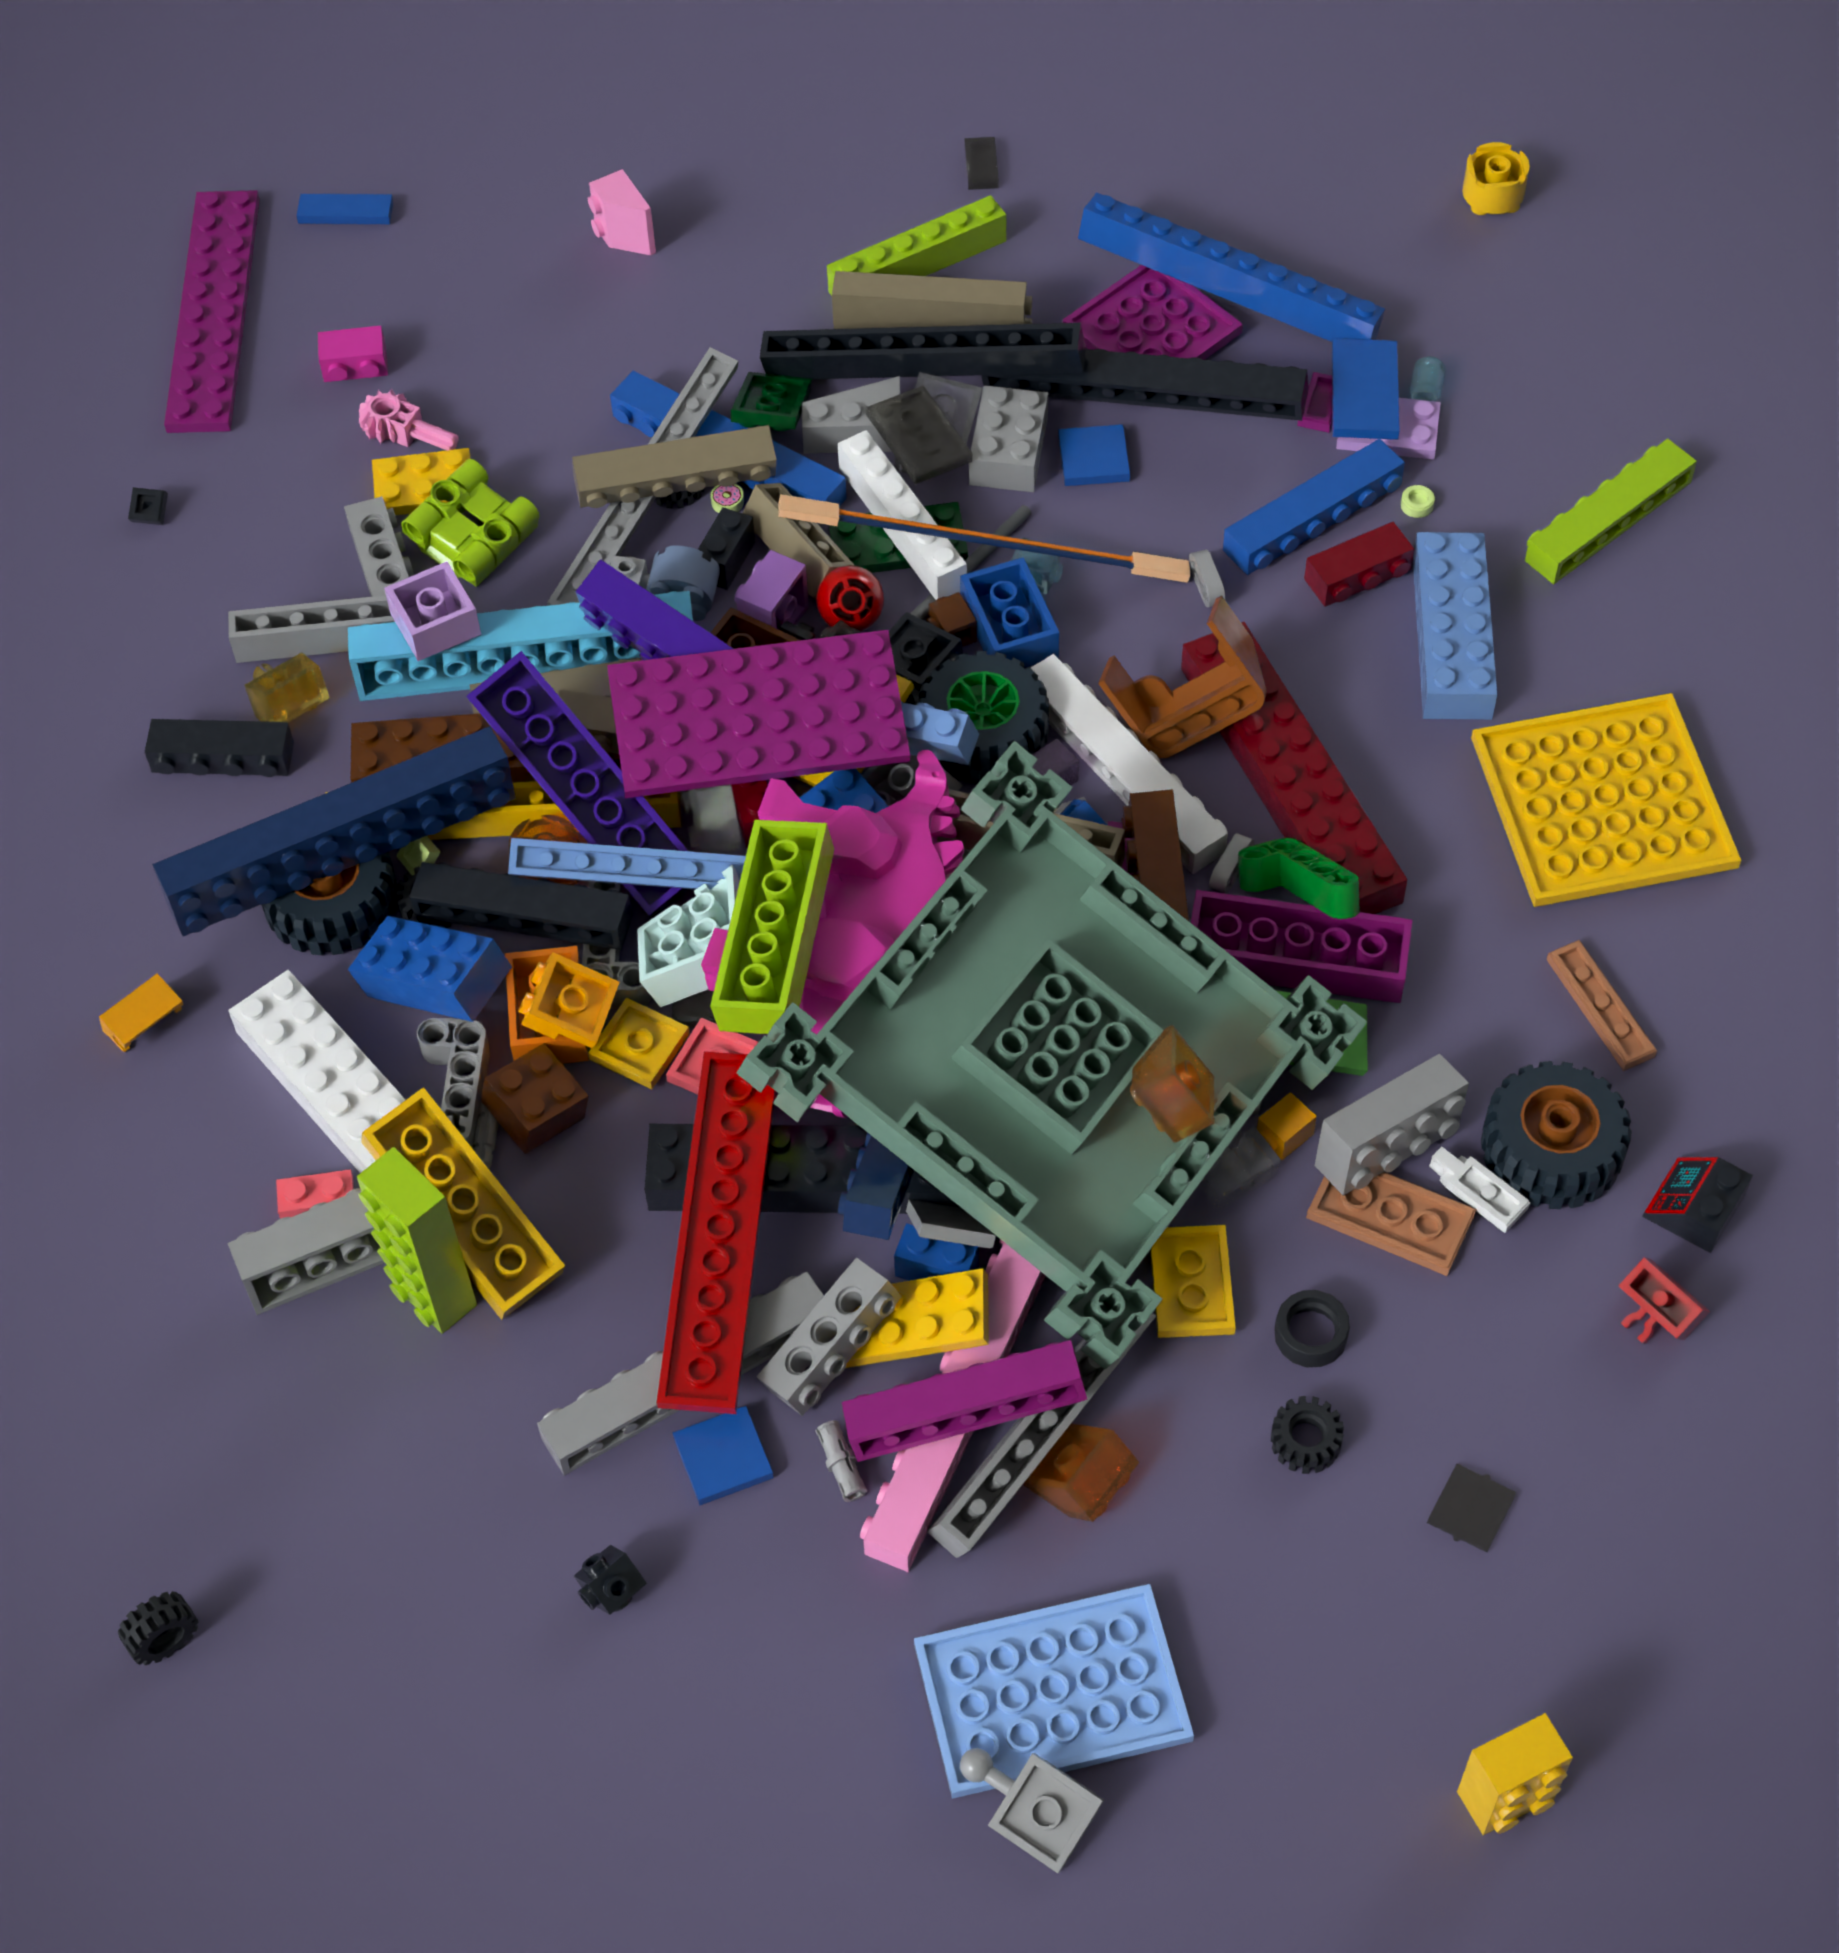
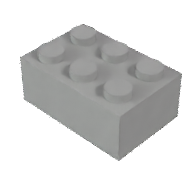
(1008, 438)

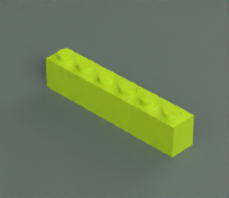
(931, 244)
(1609, 510)

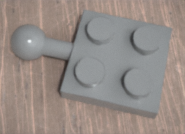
(1042, 1808)

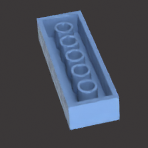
(1454, 626)

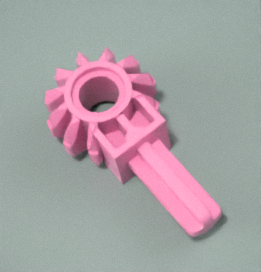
(396, 419)

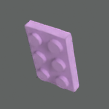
(1417, 431)

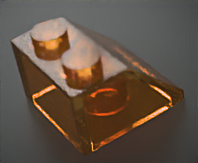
(1174, 1086)
(1083, 1471)

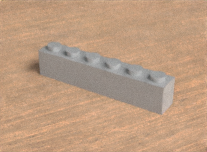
(301, 627)

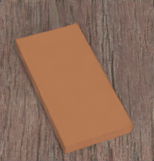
(1397, 1219)

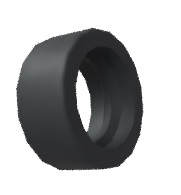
(1312, 1302)

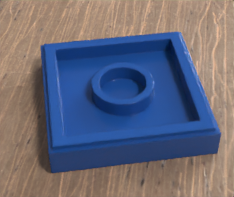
(1093, 455)
(722, 1455)

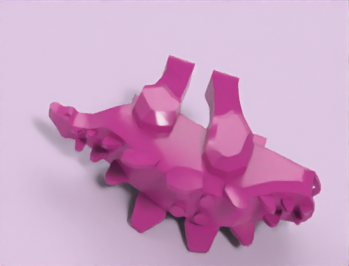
(876, 884)

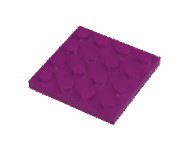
(1155, 317)

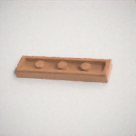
(1601, 1005)

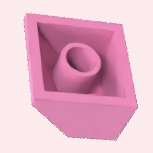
(621, 214)

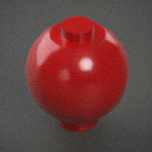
(850, 596)

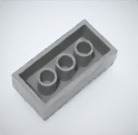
(1391, 1124)
(306, 1252)

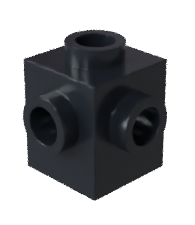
(608, 1580)

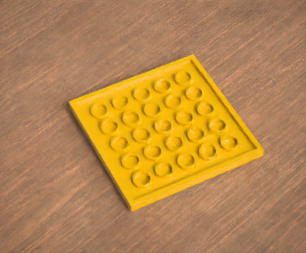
(1604, 800)

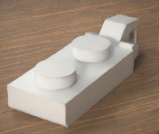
(1480, 1188)

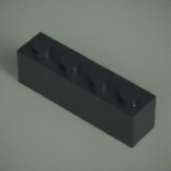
(219, 747)

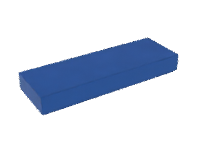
(345, 209)

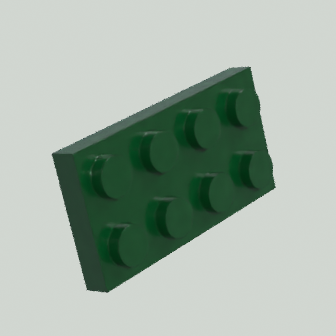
(876, 552)

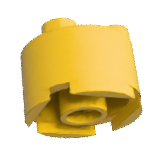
(1495, 179)

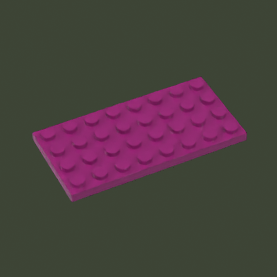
(757, 713)

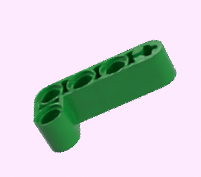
(1302, 872)

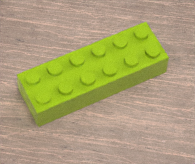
(772, 925)
(416, 1240)

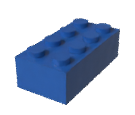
(430, 968)

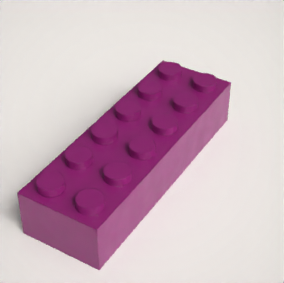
(1294, 940)

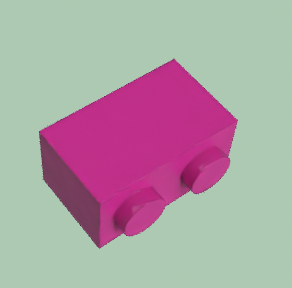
(352, 353)

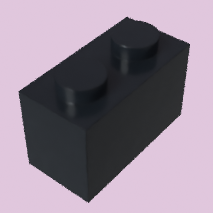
(729, 543)

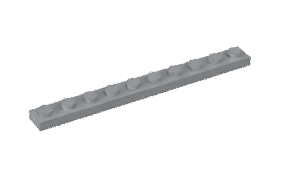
(623, 518)

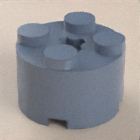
(685, 570)

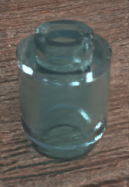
(1427, 379)

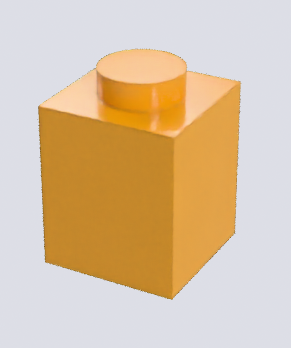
(1287, 1125)

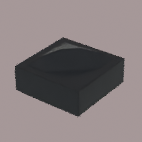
(147, 506)

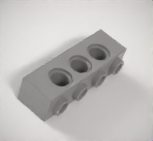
(377, 544)
(829, 1318)

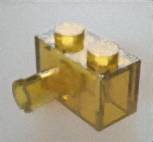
(286, 689)

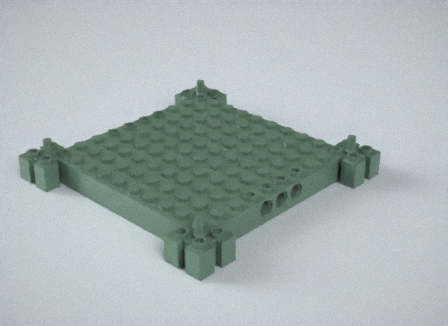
(1008, 1044)

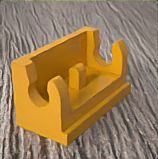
(139, 1011)

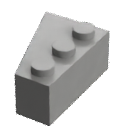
(843, 415)

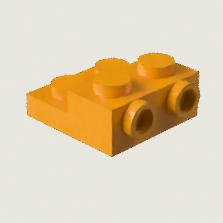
(568, 1000)

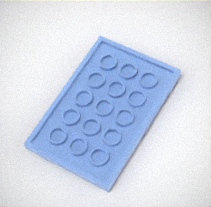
(1055, 1682)

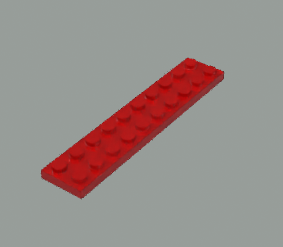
(716, 1241)

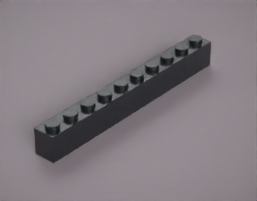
(928, 350)
(1174, 384)

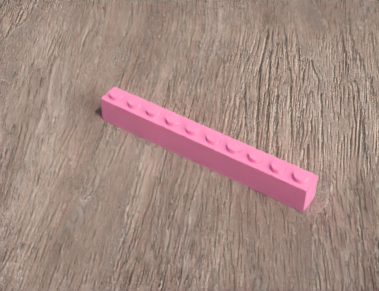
(927, 1469)

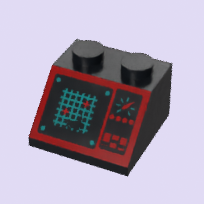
(1699, 1199)

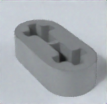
(1206, 577)
(1227, 868)

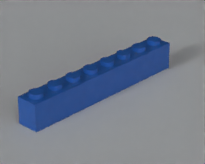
(646, 403)

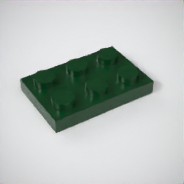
(770, 401)

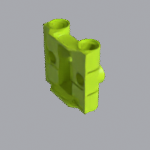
(450, 536)

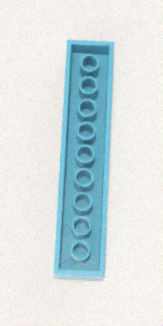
(547, 635)

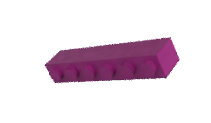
(964, 1400)

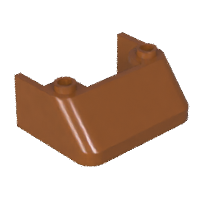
(1181, 717)

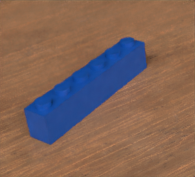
(1313, 507)

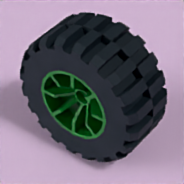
(1001, 702)

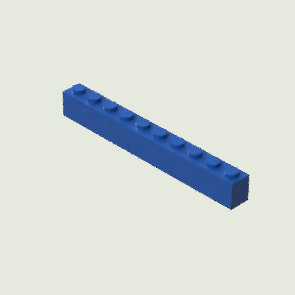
(1228, 271)

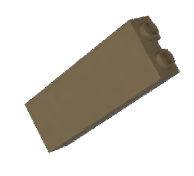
(926, 301)

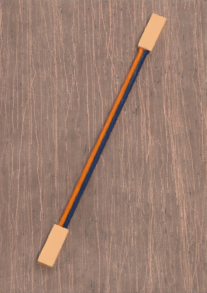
(831, 514)

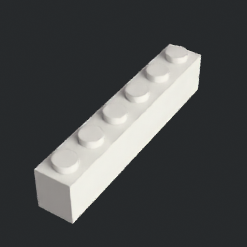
(889, 496)

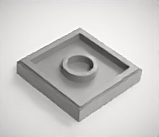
(948, 1224)

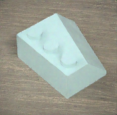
(677, 940)

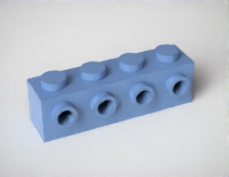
(945, 733)

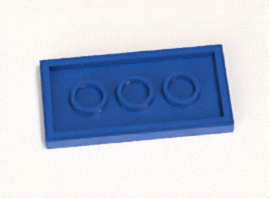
(1365, 389)

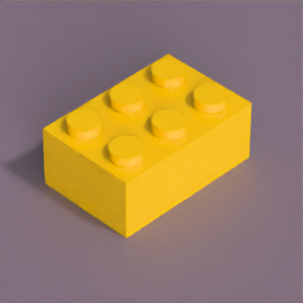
(1514, 1775)

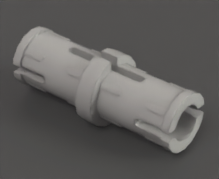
(841, 1461)

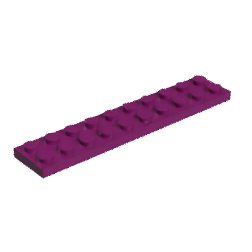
(212, 312)

